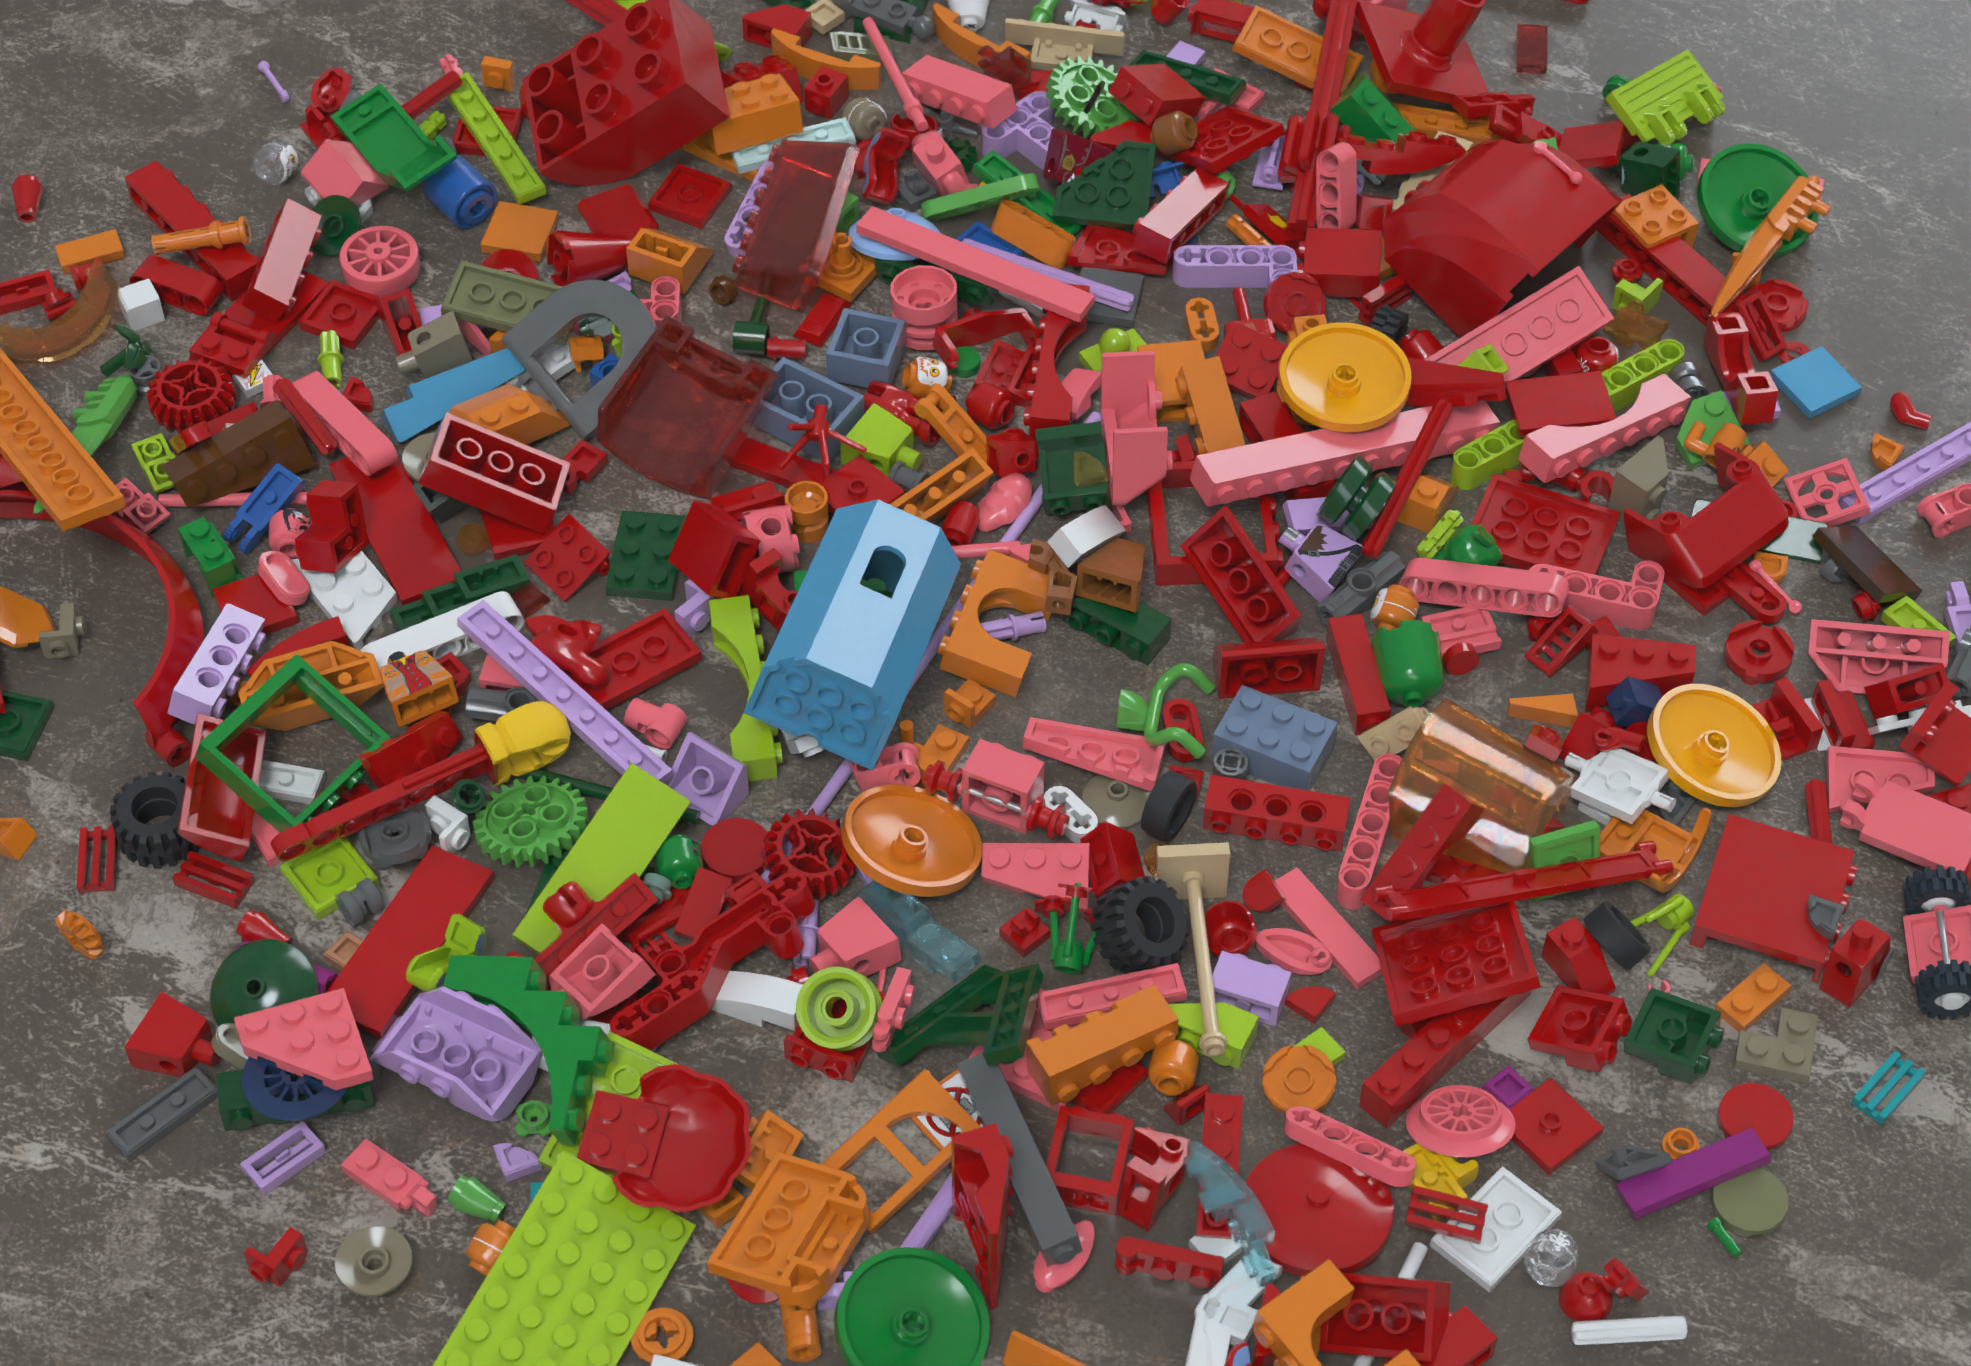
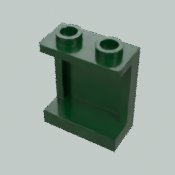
(1057, 467)

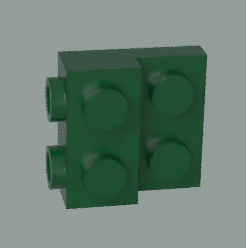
(1675, 1035)

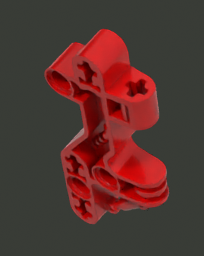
(695, 973)

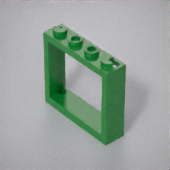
(325, 695)

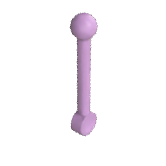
(264, 67)

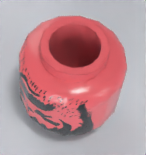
(285, 528)

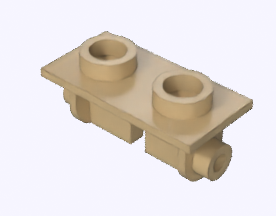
(1394, 733)

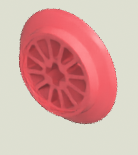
(1460, 1122)

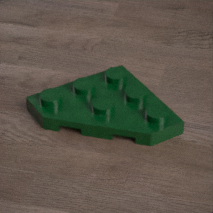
(1110, 190)

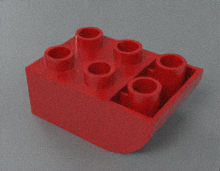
(626, 95)

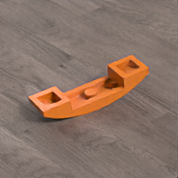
(963, 41)
(861, 72)

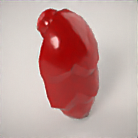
(331, 90)

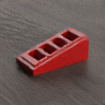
(1569, 650)

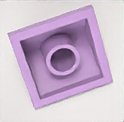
(709, 779)

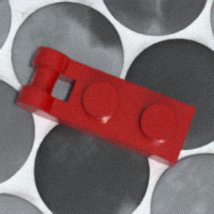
(1168, 1262)

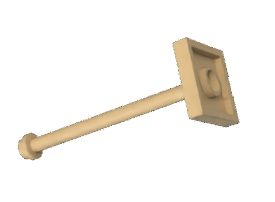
(1196, 874)

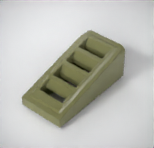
(846, 44)

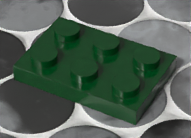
(641, 556)

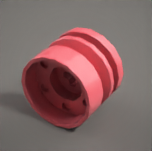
(925, 300)

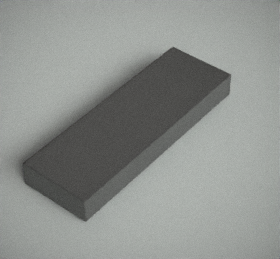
(162, 1114)

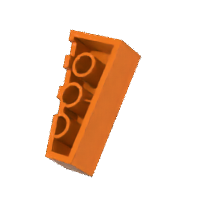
(1100, 1044)

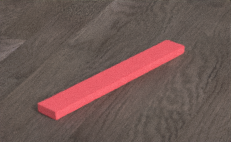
(975, 264)

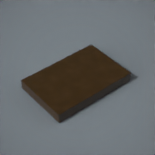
(1866, 563)

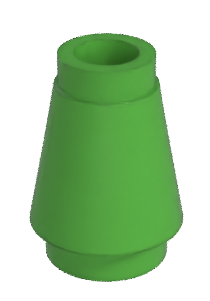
(476, 1200)

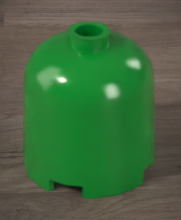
(1409, 662)

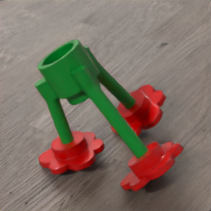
(1069, 955)

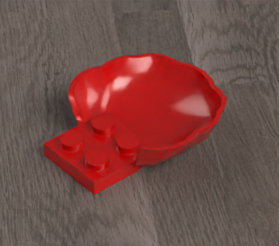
(674, 1142)

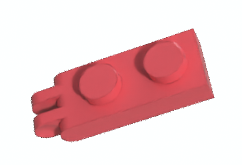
(893, 1010)

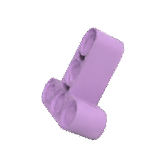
(1023, 131)

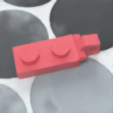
(389, 1179)

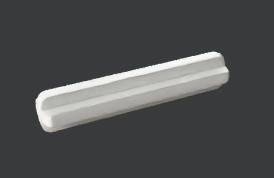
(1629, 1330)

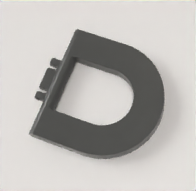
(558, 315)

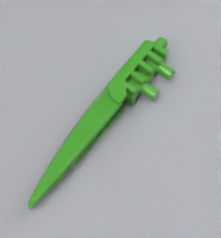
(103, 414)

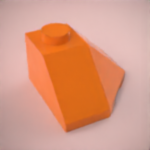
(1427, 502)

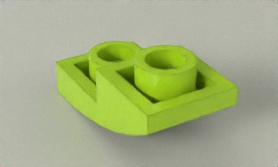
(150, 455)

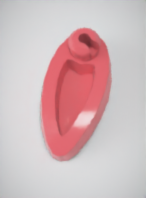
(1293, 951)
(1060, 1274)

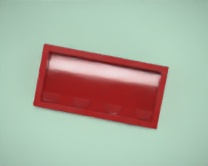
(210, 811)

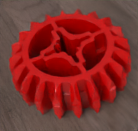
(190, 394)
(811, 842)

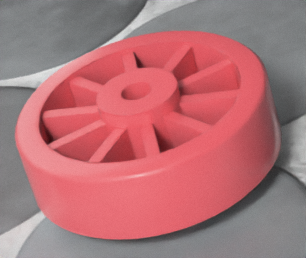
(380, 260)

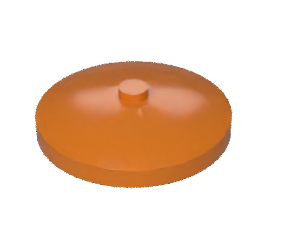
(911, 840)

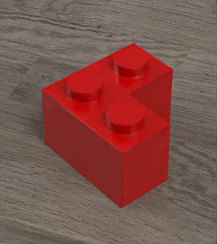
(336, 528)

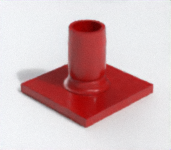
(1424, 51)

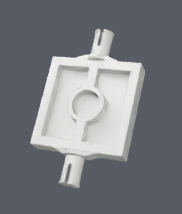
(1619, 783)

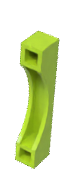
(734, 636)

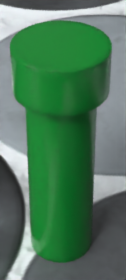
(1717, 1227)

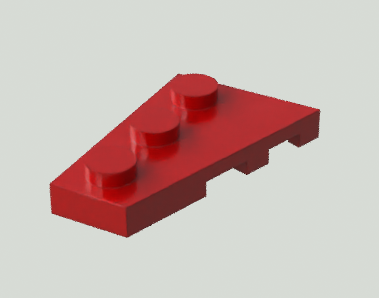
(1112, 250)
(416, 749)

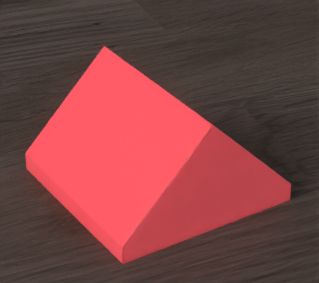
(342, 171)

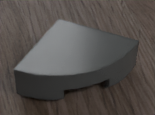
(1824, 915)

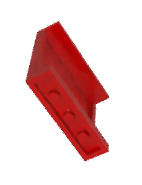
(1763, 888)

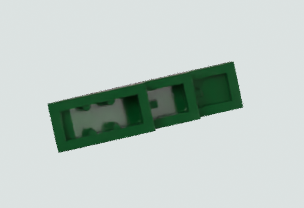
(467, 586)

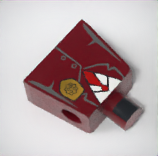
(1069, 155)

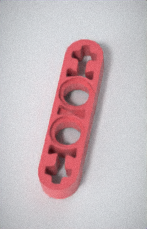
(1384, 1163)

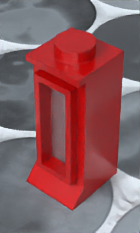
(1218, 18)

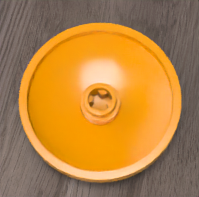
(1345, 377)
(1714, 745)

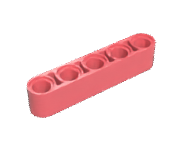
(351, 429)
(1433, 578)
(1367, 844)

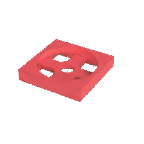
(1835, 515)

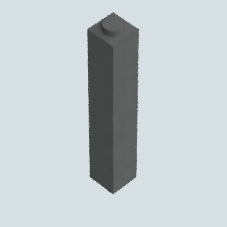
(1031, 1179)

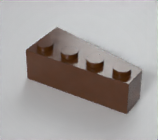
(239, 456)

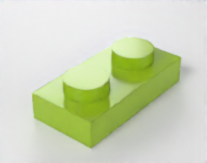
(1910, 615)

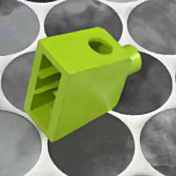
(885, 439)

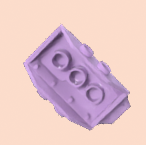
(461, 1052)

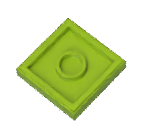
(326, 873)

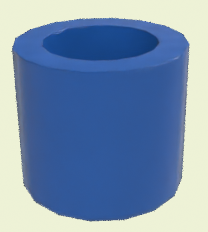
(461, 193)

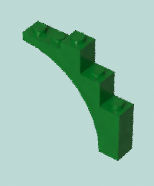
(552, 1018)

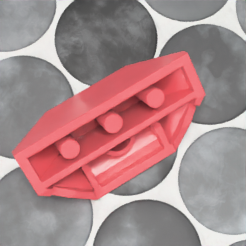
(1868, 653)

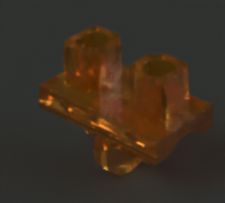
(1633, 325)

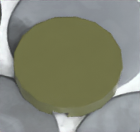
(1751, 1203)

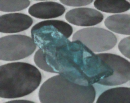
(919, 934)
(1230, 1197)

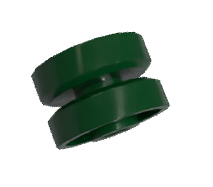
(1360, 501)

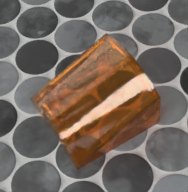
(1493, 770)

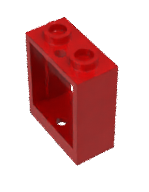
(1083, 1191)

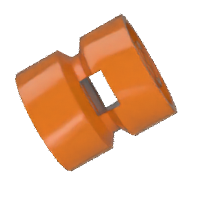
(809, 510)

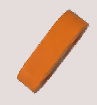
(1207, 323)

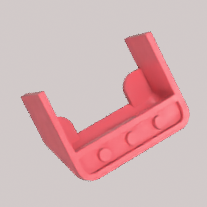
(1133, 441)

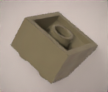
(1641, 482)

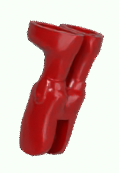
(901, 405)

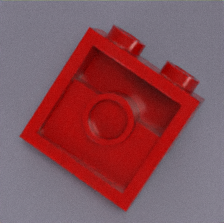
(1581, 1027)

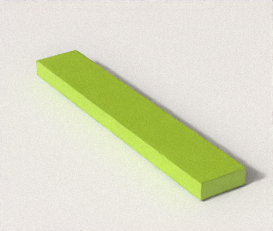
(496, 141)

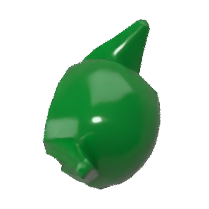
(1472, 546)

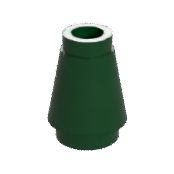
(469, 791)

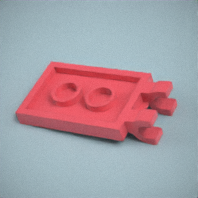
(1909, 824)

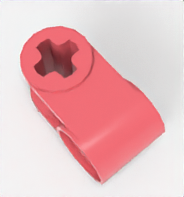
(1947, 510)
(890, 768)

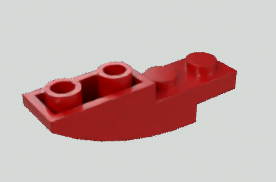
(1409, 155)
(1223, 1137)

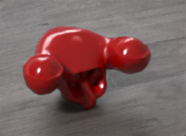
(569, 647)

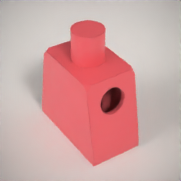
(856, 941)

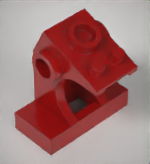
(765, 590)
(1157, 1168)

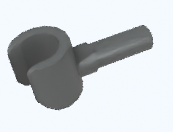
(947, 121)

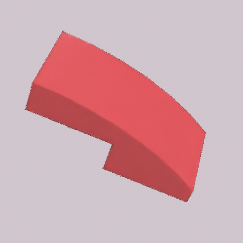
(1080, 385)
(140, 510)

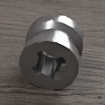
(144, 374)

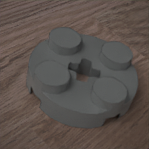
(388, 850)

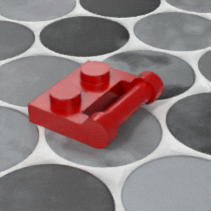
(232, 354)

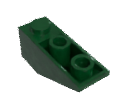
(1135, 634)

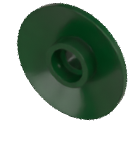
(336, 212)

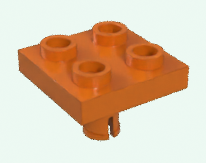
(846, 269)

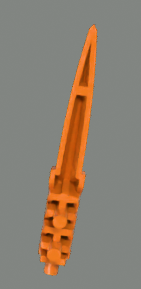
(1781, 222)

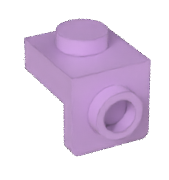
(694, 613)

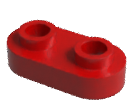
(1184, 710)

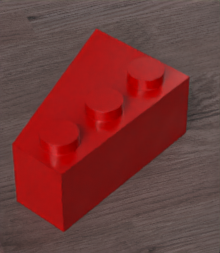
(1652, 661)

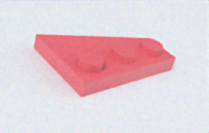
(1846, 764)
(1037, 867)

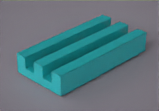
(1904, 1068)

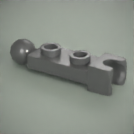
(890, 14)

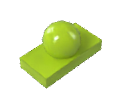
(1111, 341)

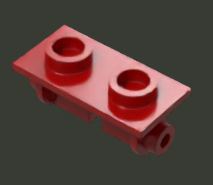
(320, 126)

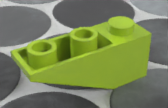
(1237, 1025)

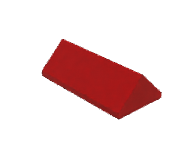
(1241, 580)

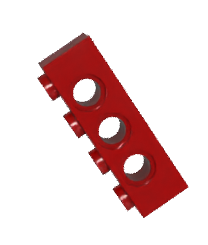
(1289, 805)

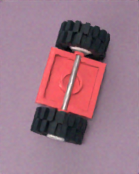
(1939, 940)

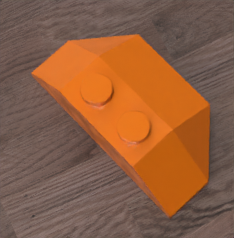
(512, 414)
(344, 667)

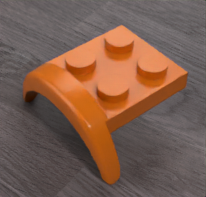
(1670, 841)

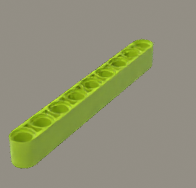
(1501, 447)

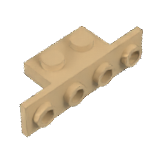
(1057, 42)

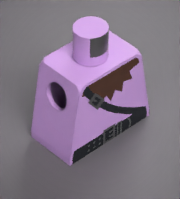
(1319, 558)

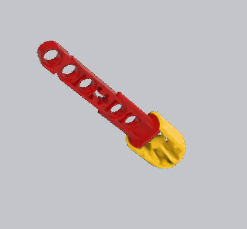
(513, 746)

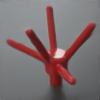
(818, 430)

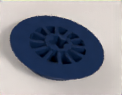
(258, 1076)

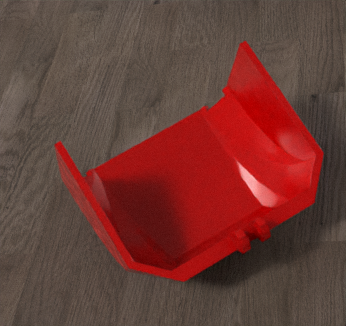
(1489, 225)

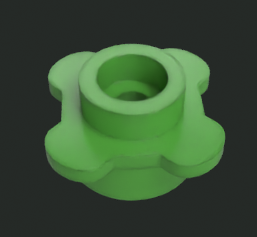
(531, 1110)

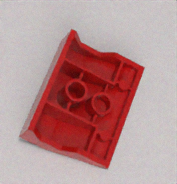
(982, 1199)

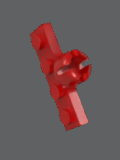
(580, 916)

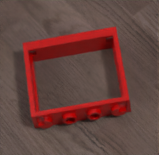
(1178, 569)

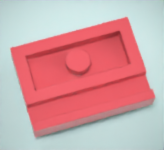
(1465, 626)

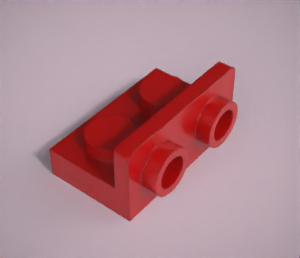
(749, 498)

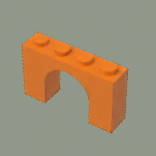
(970, 649)
(1293, 1315)

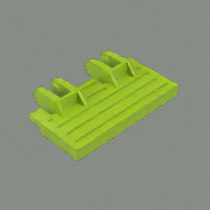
(1665, 98)

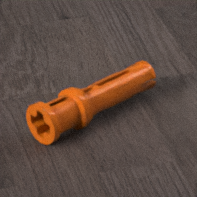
(215, 234)

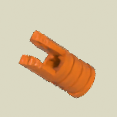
(801, 1333)

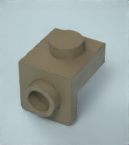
(67, 639)

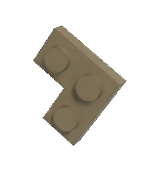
(1782, 1056)

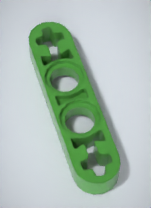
(980, 197)

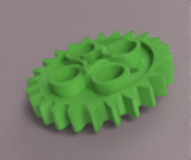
(1071, 89)
(531, 821)

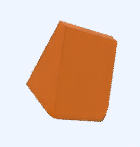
(15, 837)

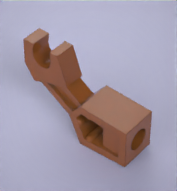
(1060, 583)

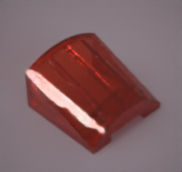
(683, 410)

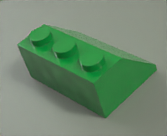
(1370, 112)

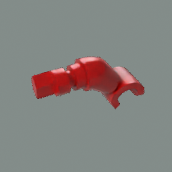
(1576, 480)

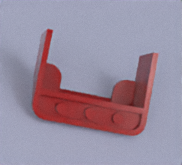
(1721, 533)

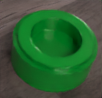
(968, 362)

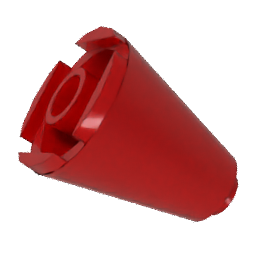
(585, 256)

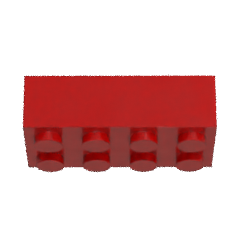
(494, 473)

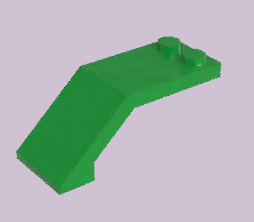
(391, 139)

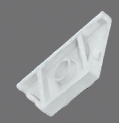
(354, 594)

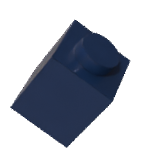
(1632, 701)

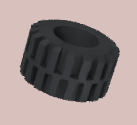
(142, 802)
(1162, 920)

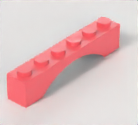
(1561, 449)

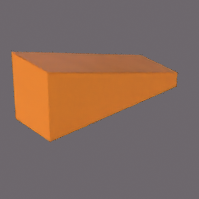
(1549, 709)

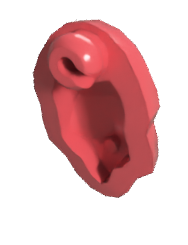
(1004, 501)

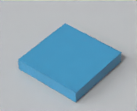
(1815, 382)

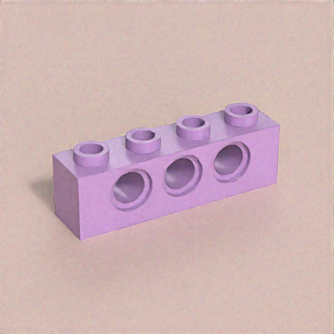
(217, 665)

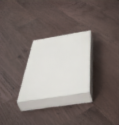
(1510, 1225)

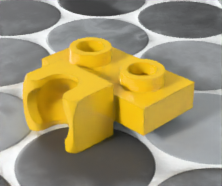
(1441, 1173)

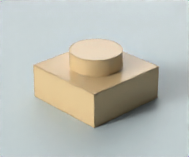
(825, 16)

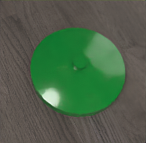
(1742, 189)
(911, 1312)

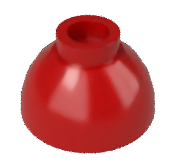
(1585, 1298)

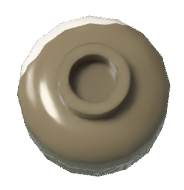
(864, 117)

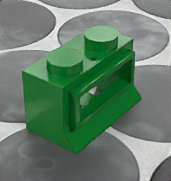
(211, 552)

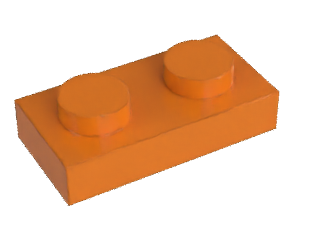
(1753, 998)

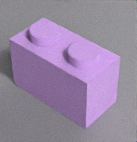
(1251, 986)

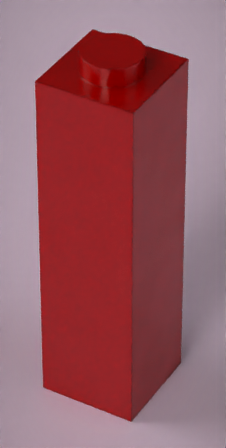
(1357, 672)

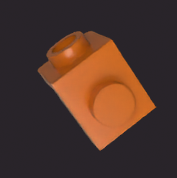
(1767, 460)

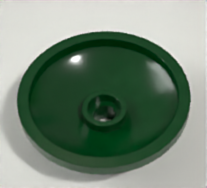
(276, 965)

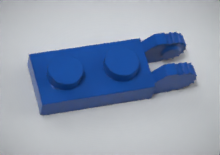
(269, 497)

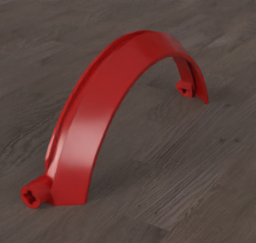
(184, 627)

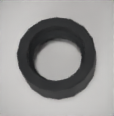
(1168, 805)
(1617, 935)

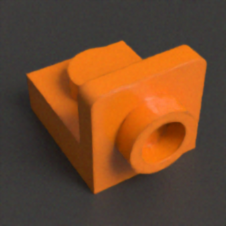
(968, 703)

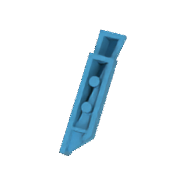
(436, 395)

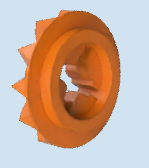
(80, 934)
(672, 1324)

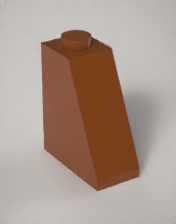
(1113, 574)

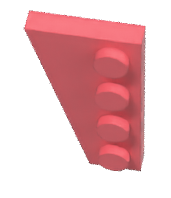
(1098, 750)

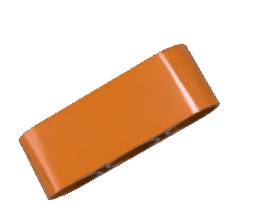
(1032, 234)

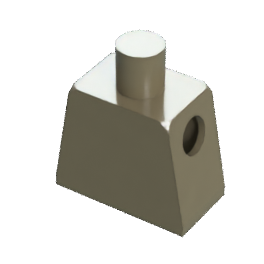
(436, 347)

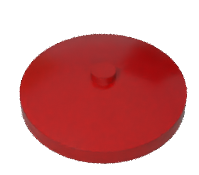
(1321, 1210)

